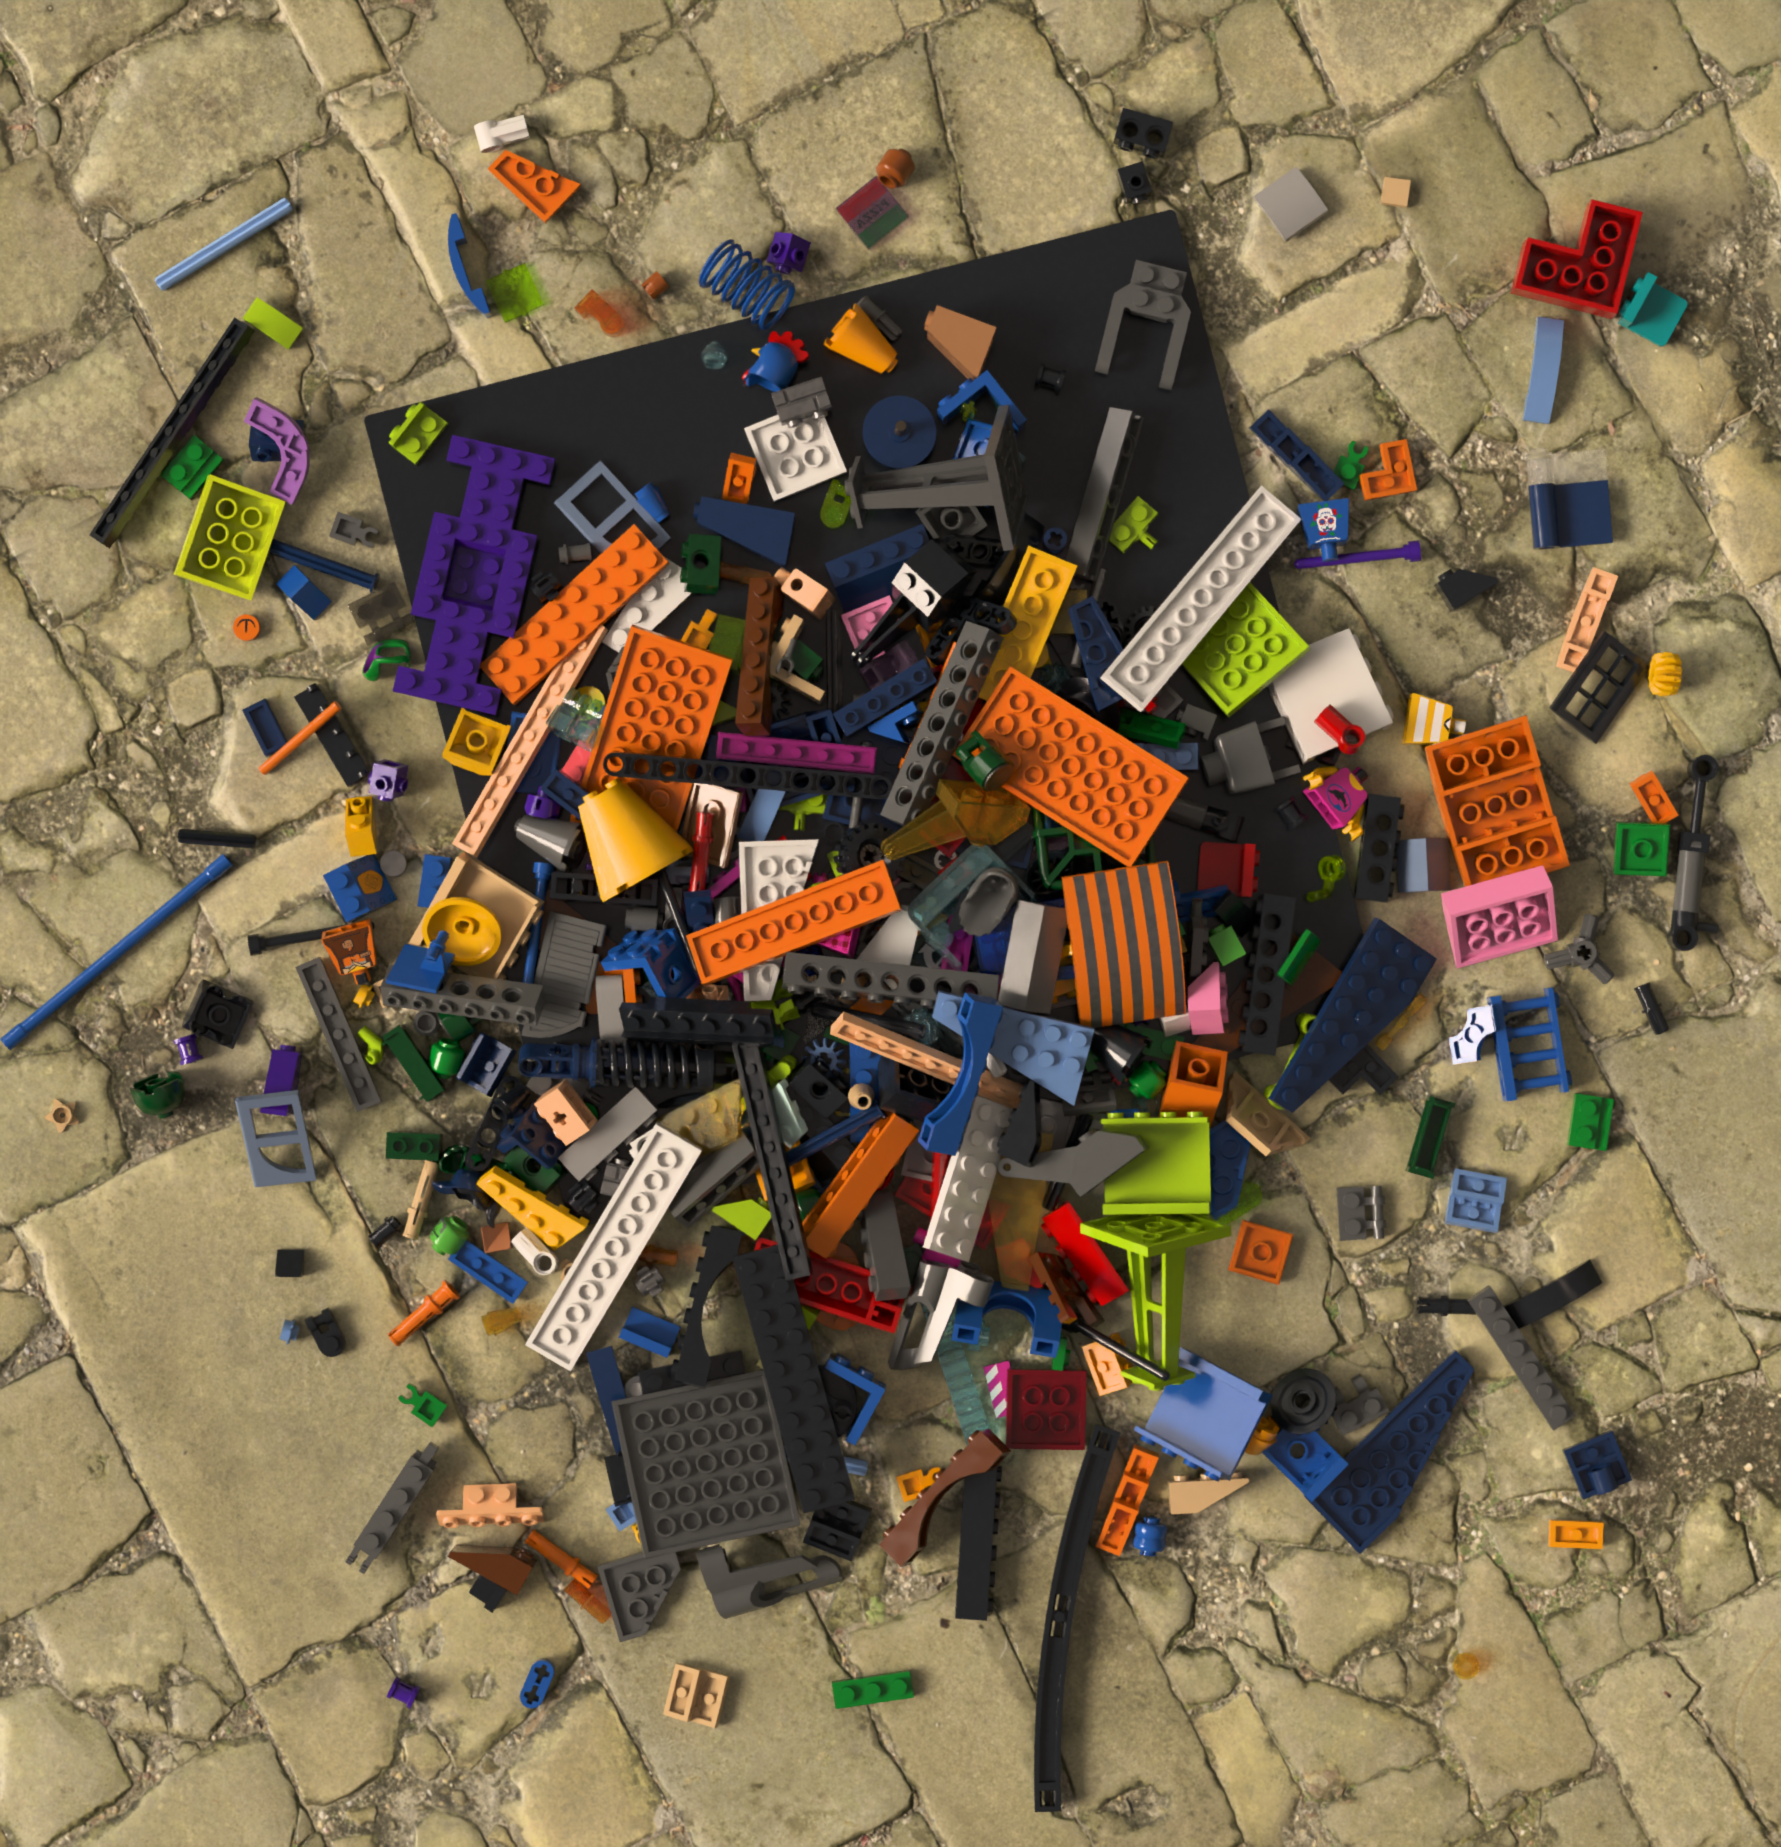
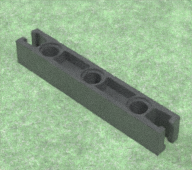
(1103, 492)

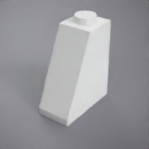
(893, 941)

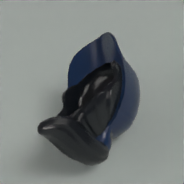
(465, 1187)

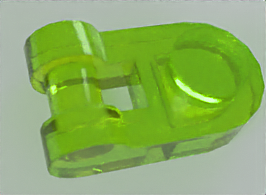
(834, 513)

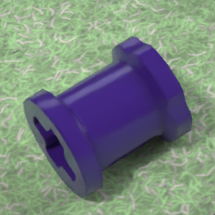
(186, 1058)
(403, 1692)

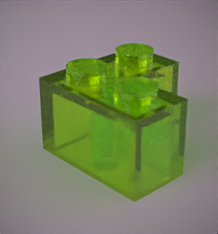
(729, 640)

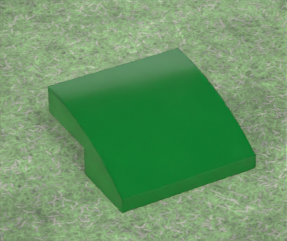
(1299, 957)

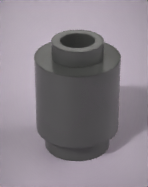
(643, 918)

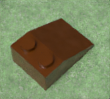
(501, 1565)

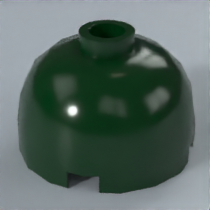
(159, 1095)

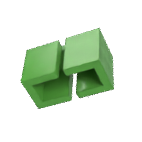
(1224, 945)

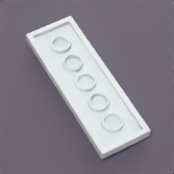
(968, 1182)

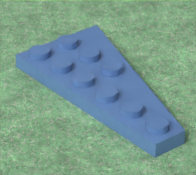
(1033, 1044)

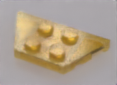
(709, 1120)

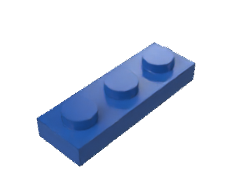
(489, 1271)

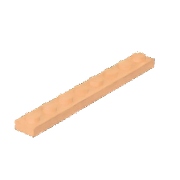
(921, 1057)

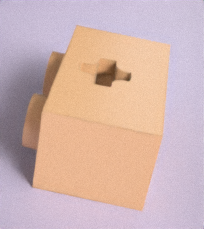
(577, 1116)

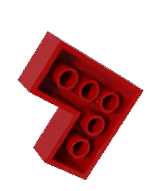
(1589, 275)

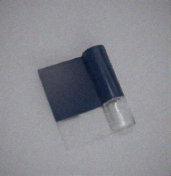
(1568, 498)

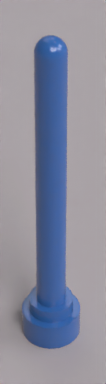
(542, 873)

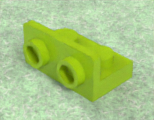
(417, 432)

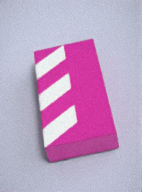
(997, 1383)

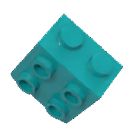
(1652, 311)

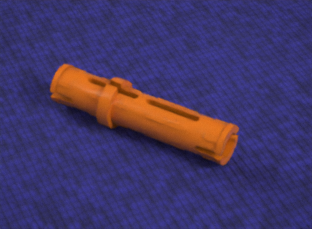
(561, 1559)

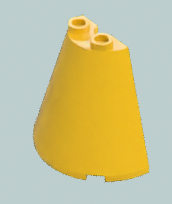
(626, 838)

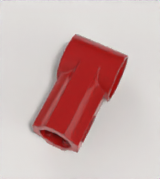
(1338, 727)

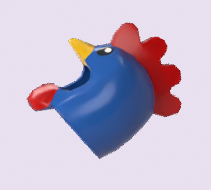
(776, 362)

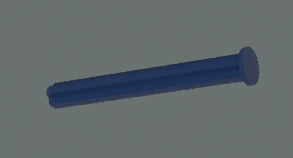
(324, 565)
(835, 1133)

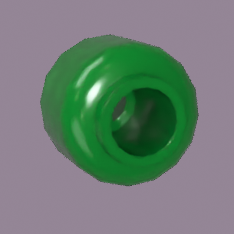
(446, 1058)
(1148, 1080)

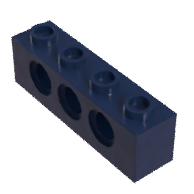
(885, 698)

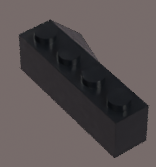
(830, 1159)

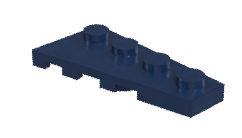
(1097, 648)

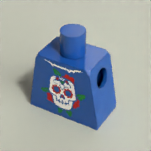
(1325, 526)

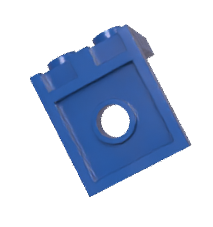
(971, 390)
(658, 954)
(864, 1379)
(1313, 1469)

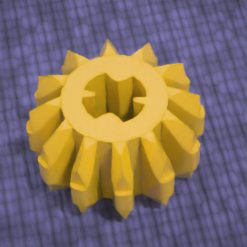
(1665, 674)

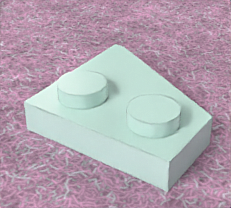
(789, 1118)

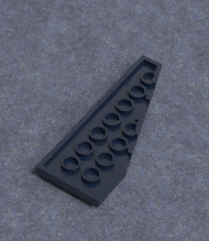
(1365, 999)
(1390, 1457)

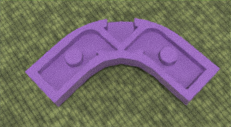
(292, 446)

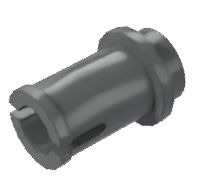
(574, 553)

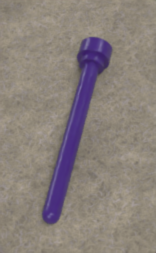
(1409, 552)

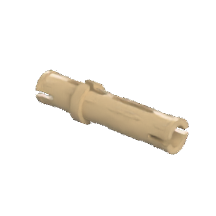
(412, 1230)

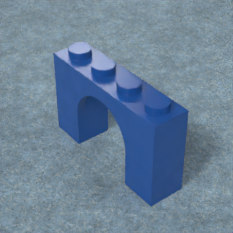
(1032, 1304)

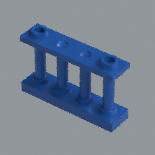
(1507, 1060)

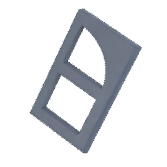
(593, 535)
(263, 1170)

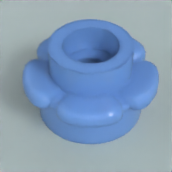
(289, 1331)

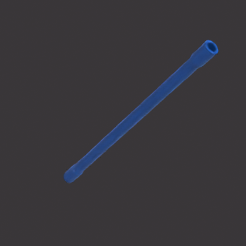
(24, 1028)

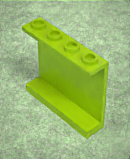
(1170, 1174)

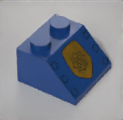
(359, 887)

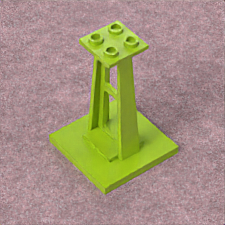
(1146, 1237)

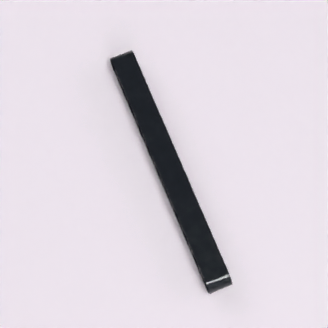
(761, 772)

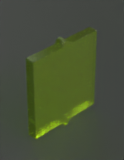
(514, 292)

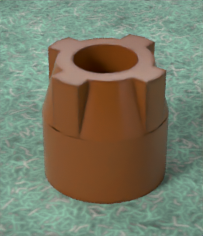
(655, 285)

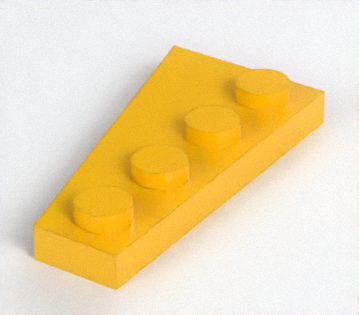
(531, 1208)

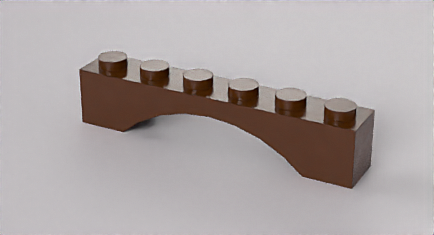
(754, 691)
(909, 1536)

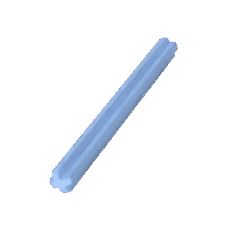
(223, 244)

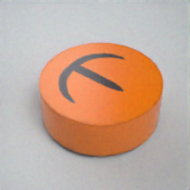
(246, 627)

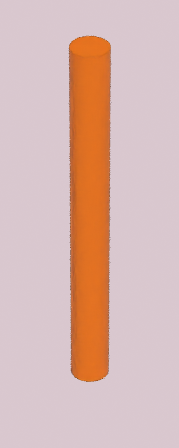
(300, 737)

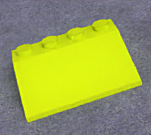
(229, 537)

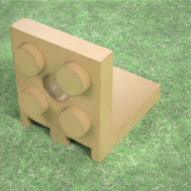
(791, 630)

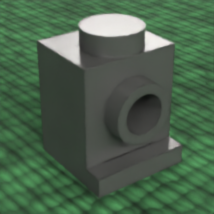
(1196, 721)

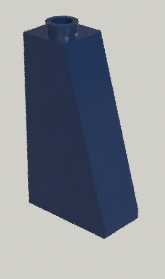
(752, 527)

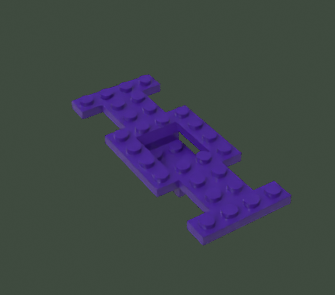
(484, 578)

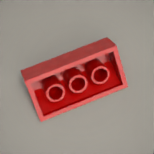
(1084, 1253)

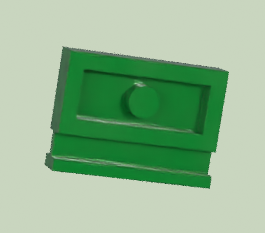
(191, 467)
(1590, 1122)

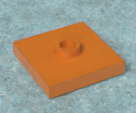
(1260, 1252)

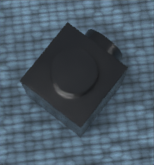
(1134, 183)

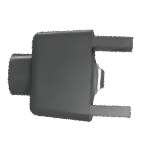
(1243, 759)

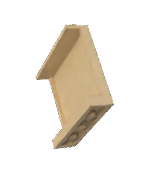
(507, 900)

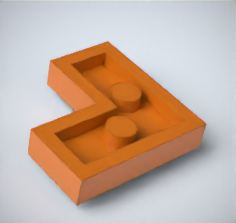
(1397, 474)

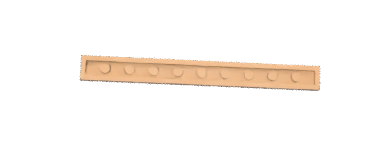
(524, 747)

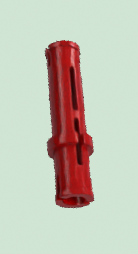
(701, 850)

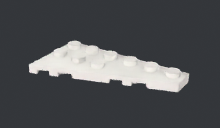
(768, 874)

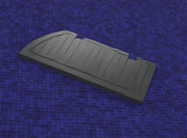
(566, 972)

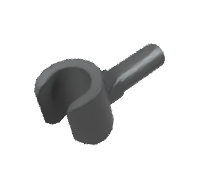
(787, 660)

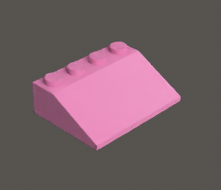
(1500, 916)

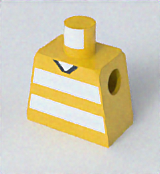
(1429, 721)

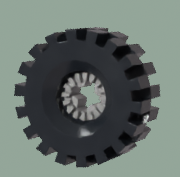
(865, 838)

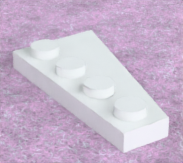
(649, 606)

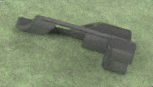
(939, 1288)
(744, 1589)

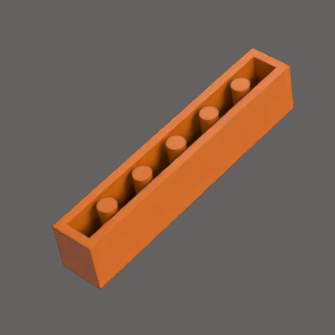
(857, 1182)

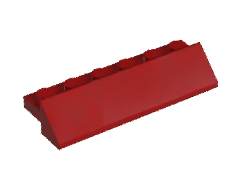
(843, 1291)

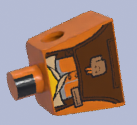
(352, 949)

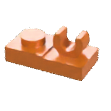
(1653, 798)

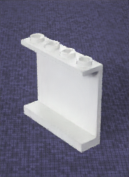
(1324, 676)

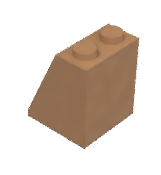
(960, 339)

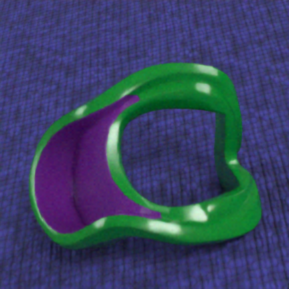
(371, 667)

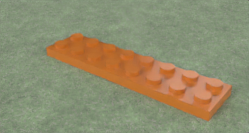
(574, 614)
(793, 923)

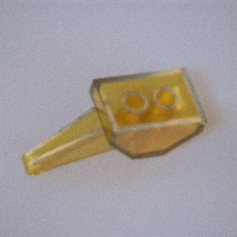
(960, 813)

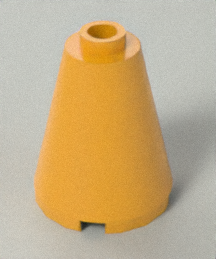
(862, 341)

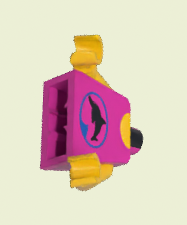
(1338, 797)

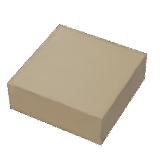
(1395, 192)

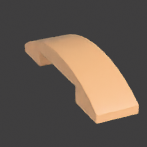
(1586, 618)

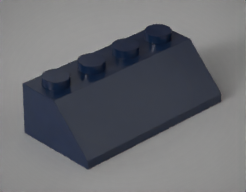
(868, 572)

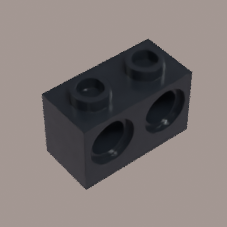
(1144, 126)

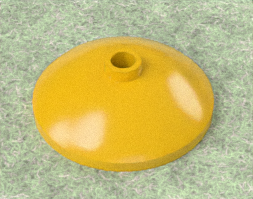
(469, 941)

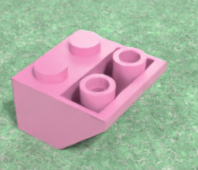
(1208, 1001)

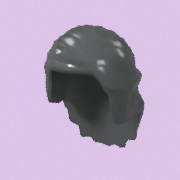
(988, 901)

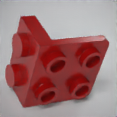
(1229, 866)

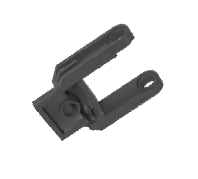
(1152, 295)

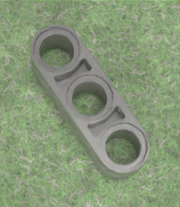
(609, 998)

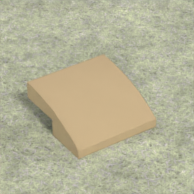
(696, 1695)

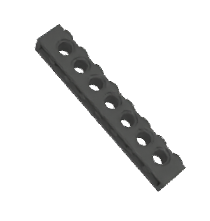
(942, 723)
(877, 972)

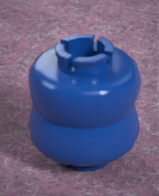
(1150, 1536)

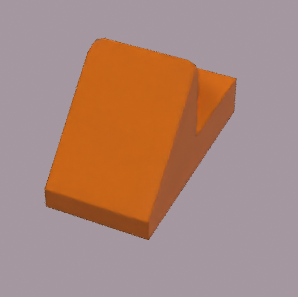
(739, 478)

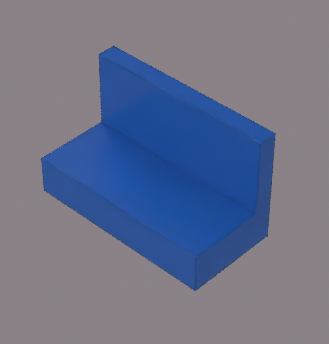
(649, 1332)

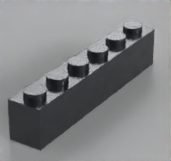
(976, 1545)

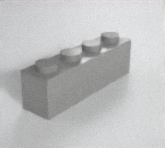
(608, 1133)

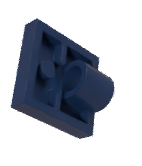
(1597, 1465)

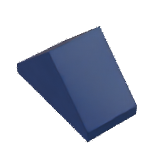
(304, 592)

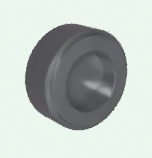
(393, 863)

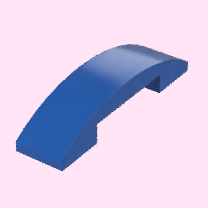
(455, 238)

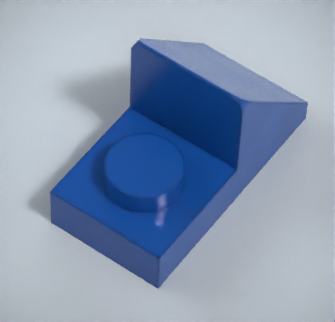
(892, 724)

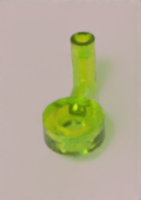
(1329, 875)

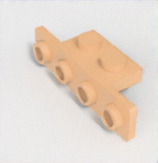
(490, 1505)

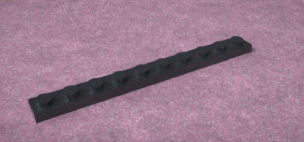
(172, 433)
(773, 1162)

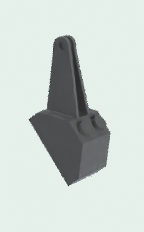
(1082, 1165)

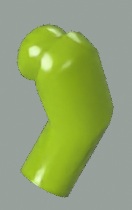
(375, 1049)

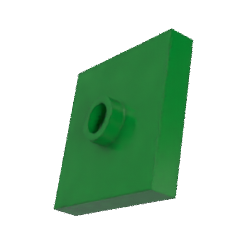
(1641, 848)

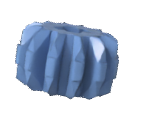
(830, 1053)

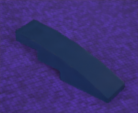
(1296, 455)
(608, 1386)

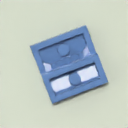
(1475, 1200)

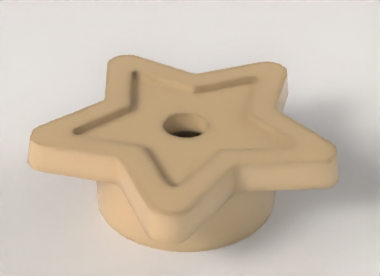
(55, 1115)

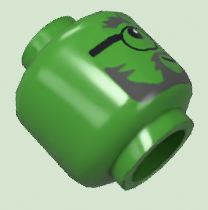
(449, 1235)

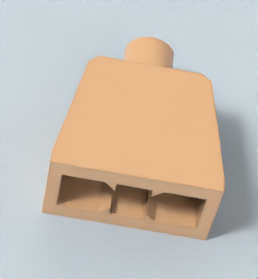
(812, 595)

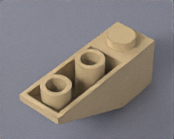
(1196, 1494)

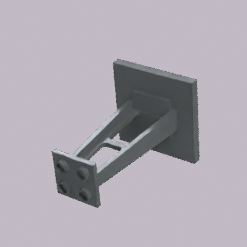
(999, 465)

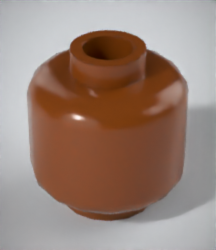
(895, 168)

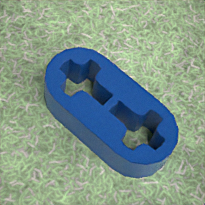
(542, 1686)

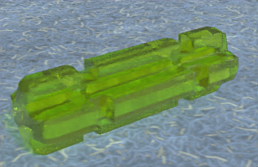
(968, 411)

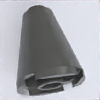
(553, 839)

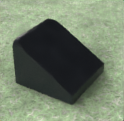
(289, 1263)

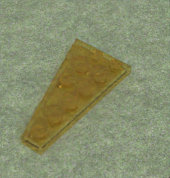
(1015, 1220)

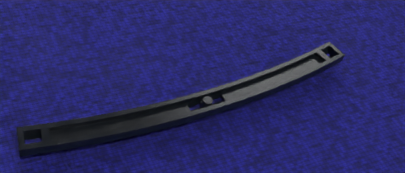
(1055, 1648)

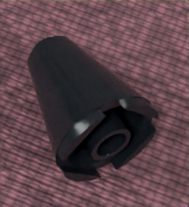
(1119, 1049)

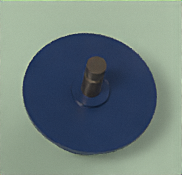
(899, 432)

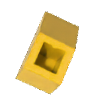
(360, 826)

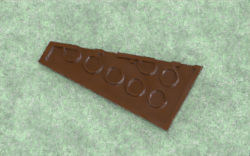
(1314, 980)

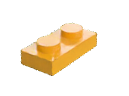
(1575, 1534)

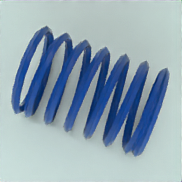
(779, 288)

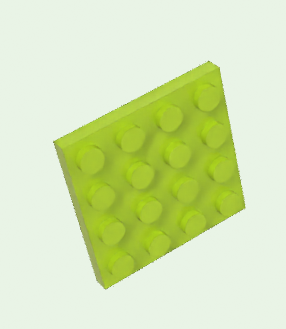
(1244, 651)

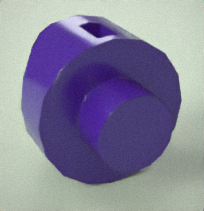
(542, 805)

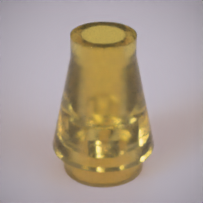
(500, 1320)

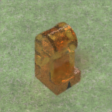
(602, 312)

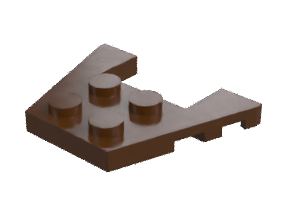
(1064, 1289)

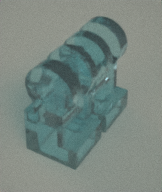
(568, 719)

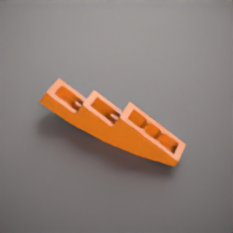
(1127, 1500)

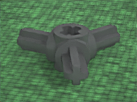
(1586, 941)

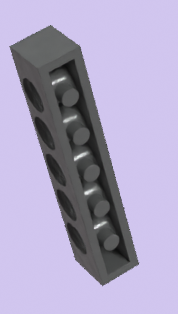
(472, 998)

